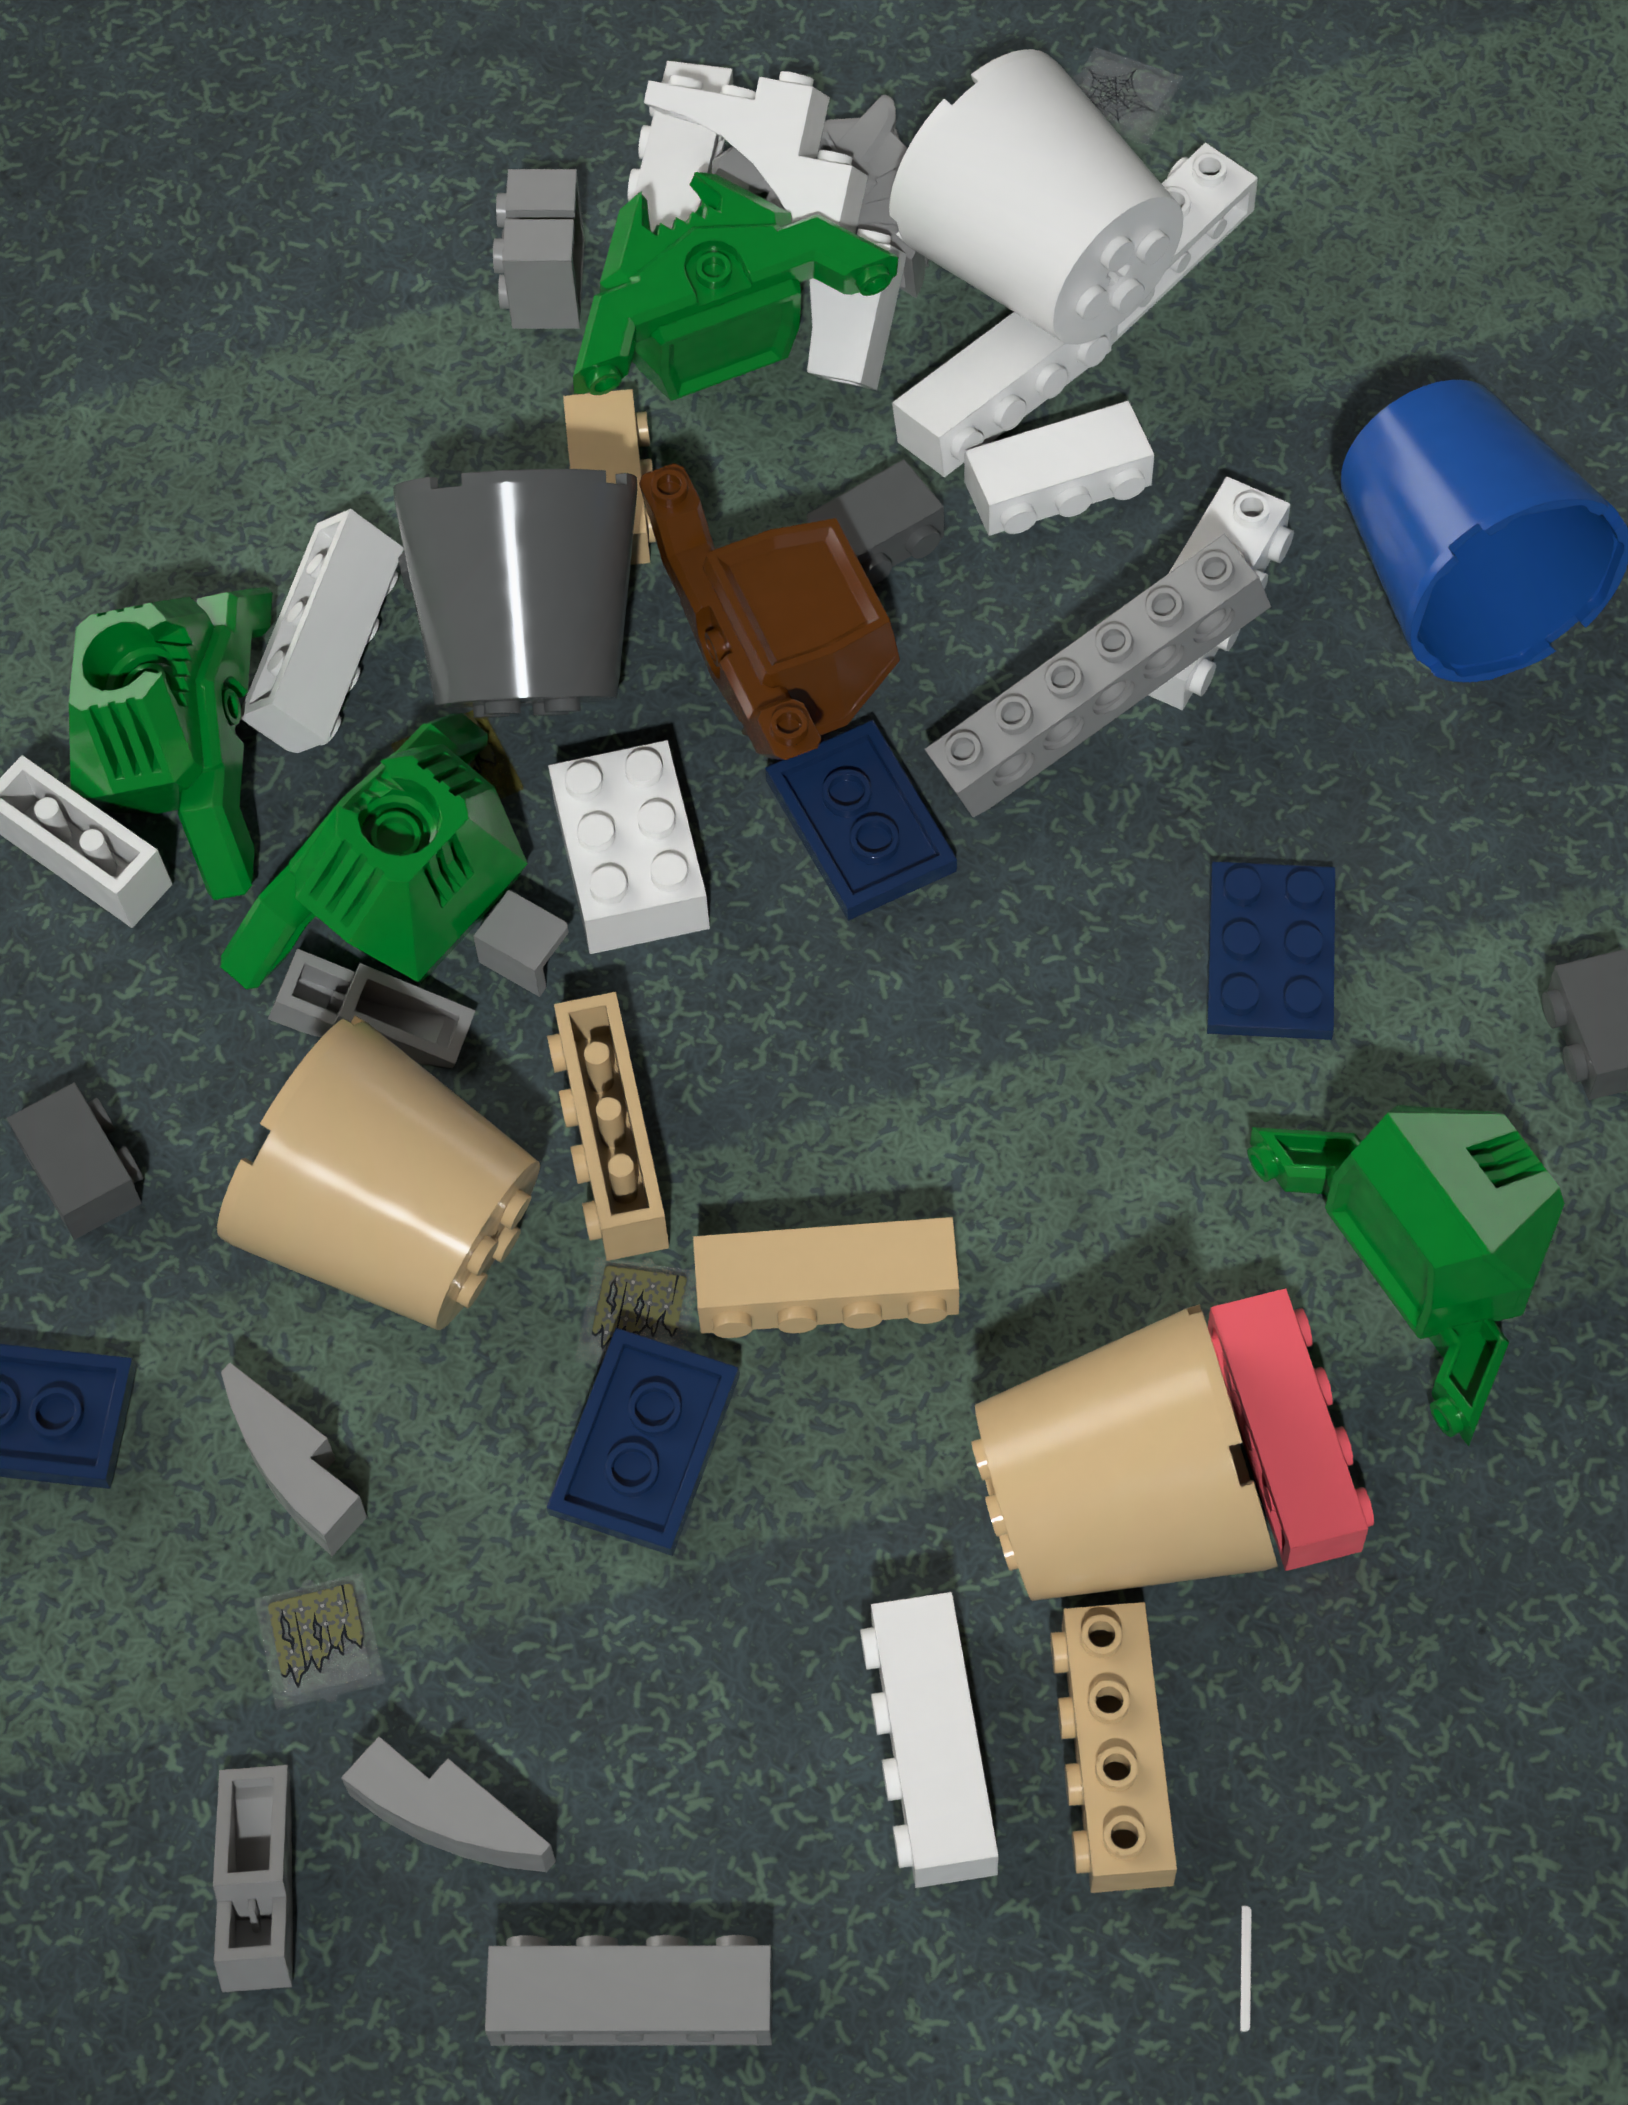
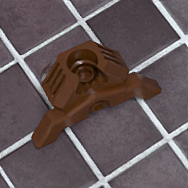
(776, 617)

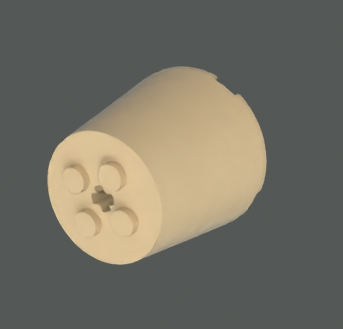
(380, 1181)
(1122, 1468)

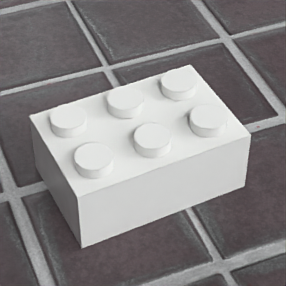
(629, 847)

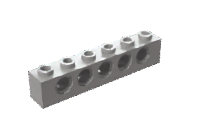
(1099, 676)

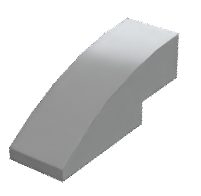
(415, 1020)
(294, 1462)
(444, 1810)
(253, 1879)

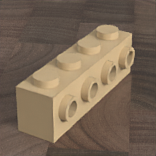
(611, 1126)
(826, 1276)
(1117, 1748)

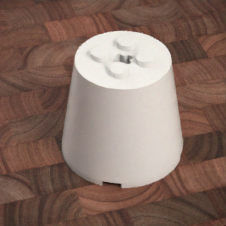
(1036, 200)

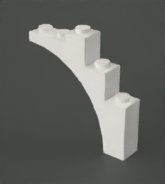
(781, 136)

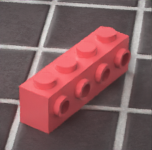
(1288, 1429)

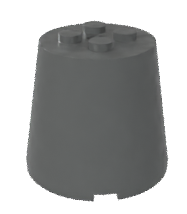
(520, 586)

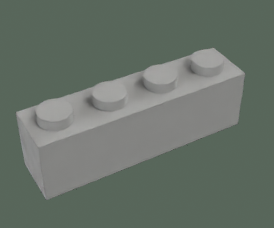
(629, 1992)

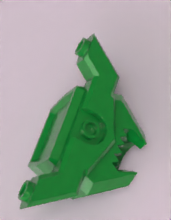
(713, 289)
(160, 716)
(395, 864)
(1445, 1220)

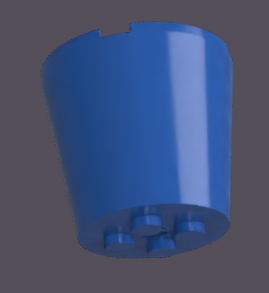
(1479, 531)

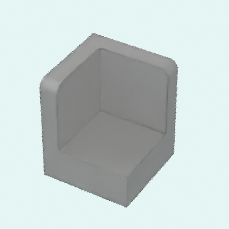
(519, 941)

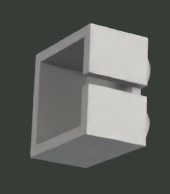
(540, 249)

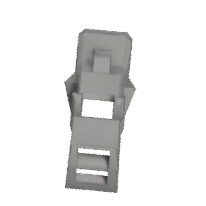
(875, 151)

